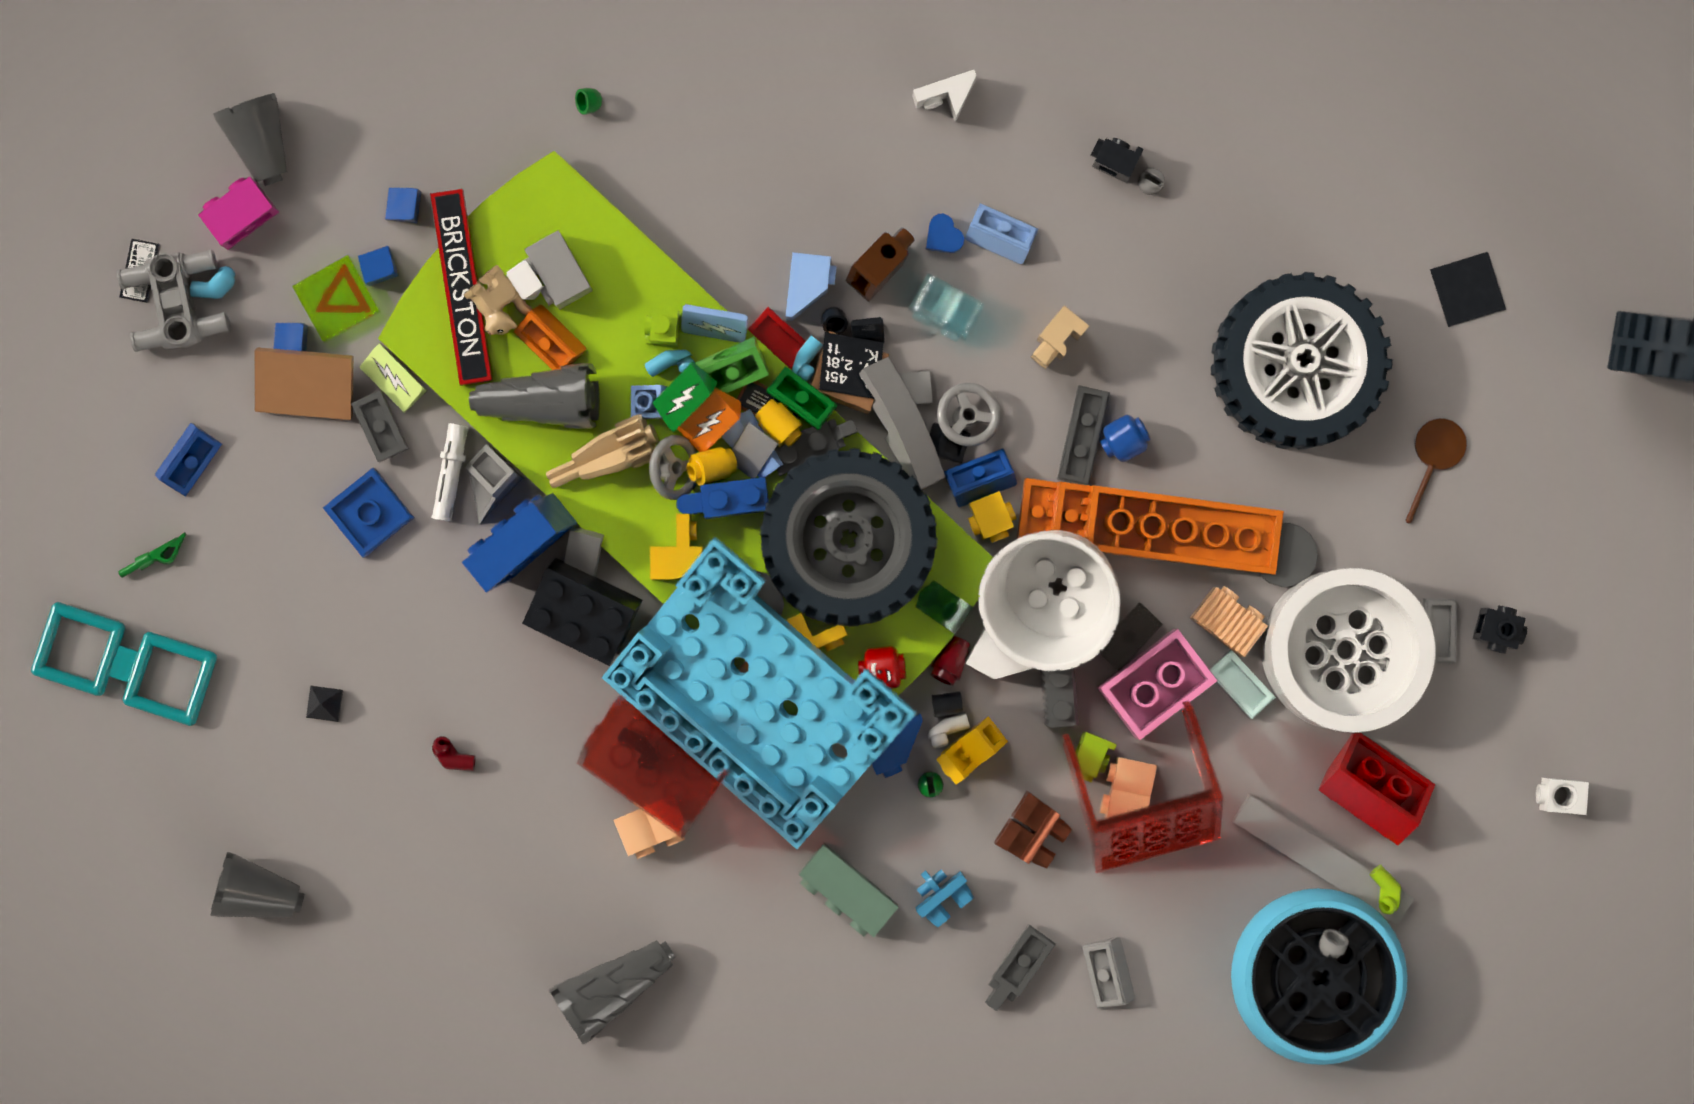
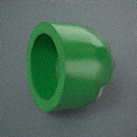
(588, 100)
(923, 785)

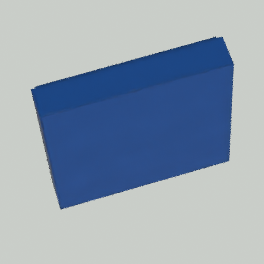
(368, 512)

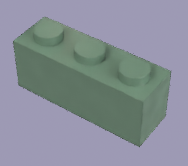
(847, 891)

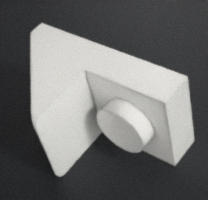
(954, 89)

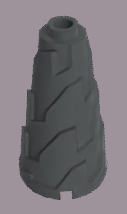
(549, 397)
(610, 988)

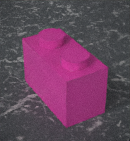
(237, 212)

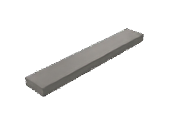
(1314, 854)

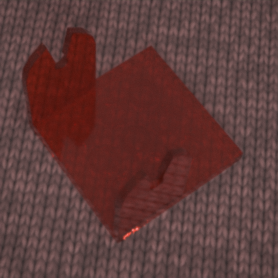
(648, 768)
(1158, 827)

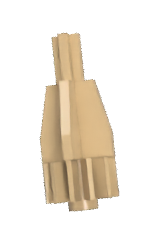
(609, 452)

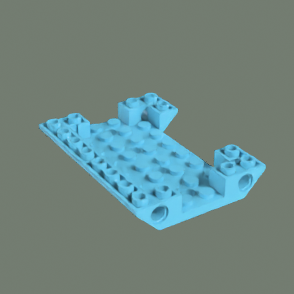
(738, 719)

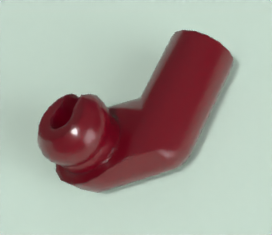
(449, 757)

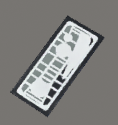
(138, 254)

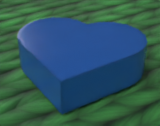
(943, 235)

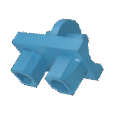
(954, 887)

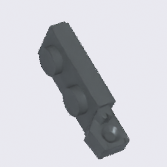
(814, 443)
(1019, 966)

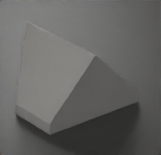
(490, 480)

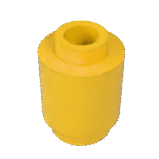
(779, 423)
(711, 465)

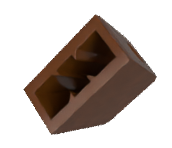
(873, 269)

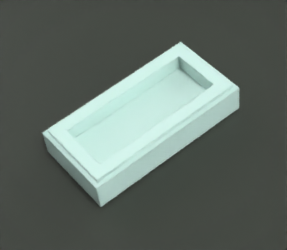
(1241, 684)

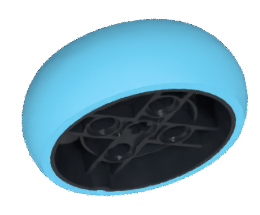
(1277, 1019)

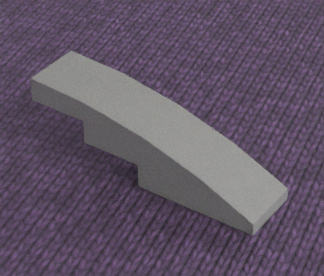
(904, 423)

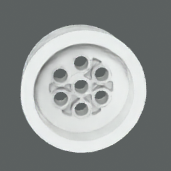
(1398, 670)

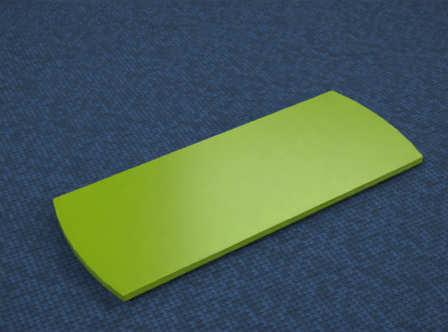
(627, 281)

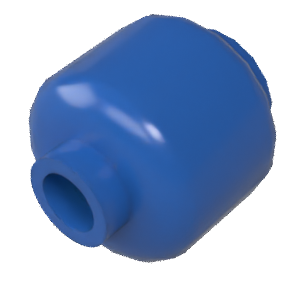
(1125, 438)

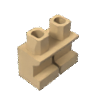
(1055, 334)

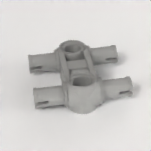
(173, 300)

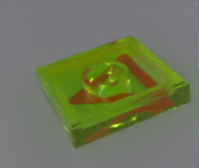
(336, 298)

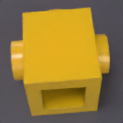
(991, 517)

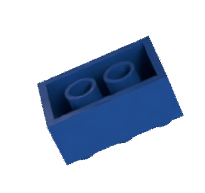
(518, 541)

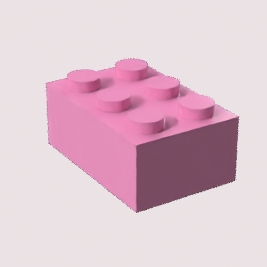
(1157, 684)

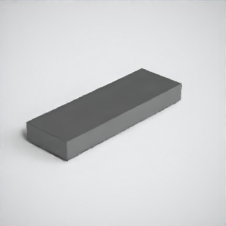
(1083, 435)

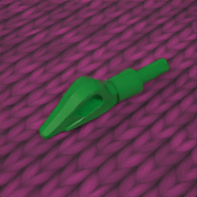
(148, 558)

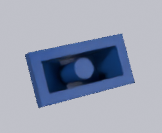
(898, 751)

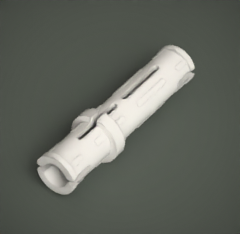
(450, 470)

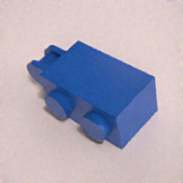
(726, 499)

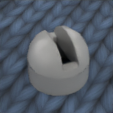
(1148, 186)
(1333, 943)

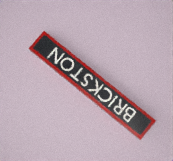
(458, 277)

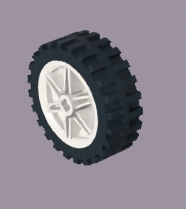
(1262, 400)

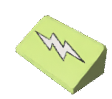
(392, 378)

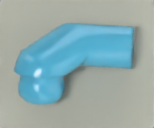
(216, 287)
(804, 357)
(668, 358)

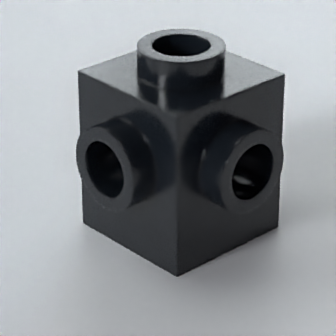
(1489, 629)

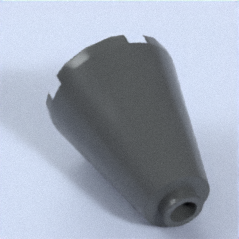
(256, 136)
(253, 891)

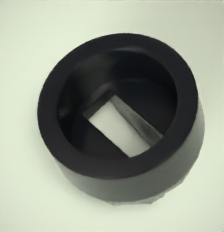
(834, 320)

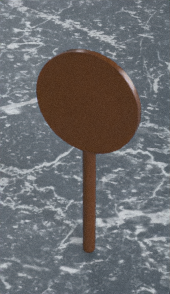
(1439, 446)

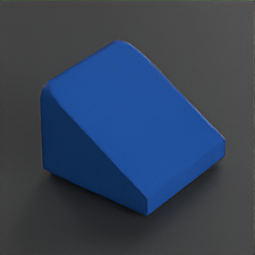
(403, 205)
(377, 266)
(291, 336)

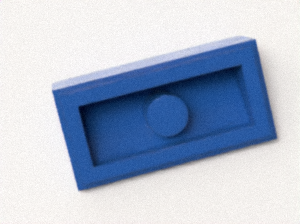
(188, 459)
(980, 477)

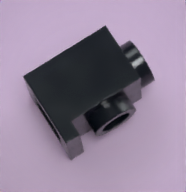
(1115, 158)

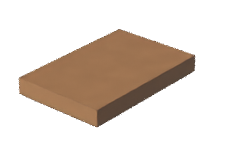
(303, 383)

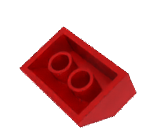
(1377, 788)

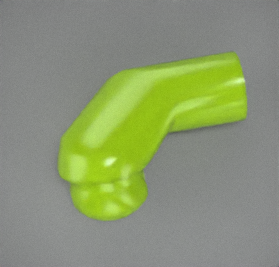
(1389, 890)

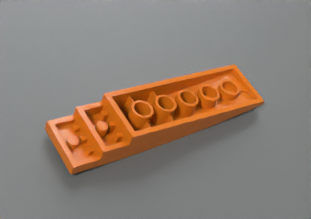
(1155, 525)

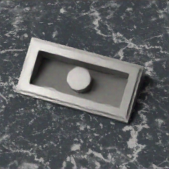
(1108, 973)

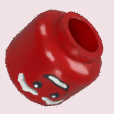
(885, 665)

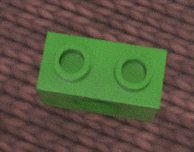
(736, 365)

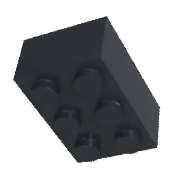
(582, 611)

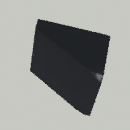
(868, 329)
(945, 447)

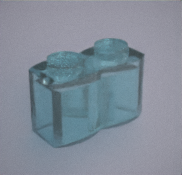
(946, 307)

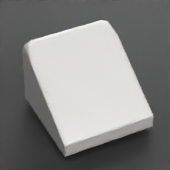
(525, 281)

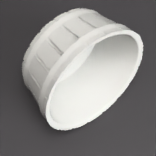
(1046, 627)

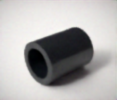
(947, 704)

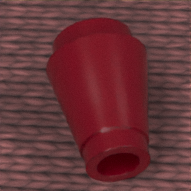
(951, 661)

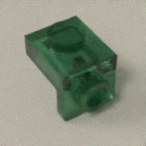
(943, 606)

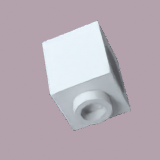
(1576, 796)

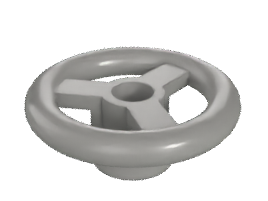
(960, 422)
(668, 467)

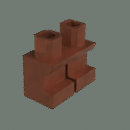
(1029, 845)

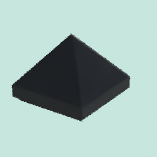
(324, 703)

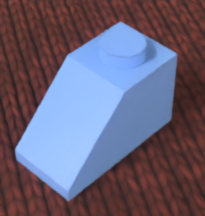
(808, 282)

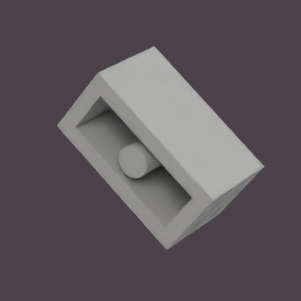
(558, 270)

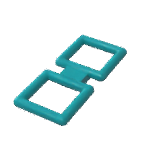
(123, 663)

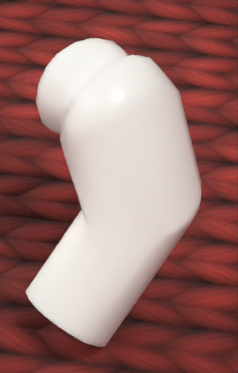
(947, 726)

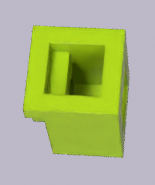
(662, 327)
(1092, 755)

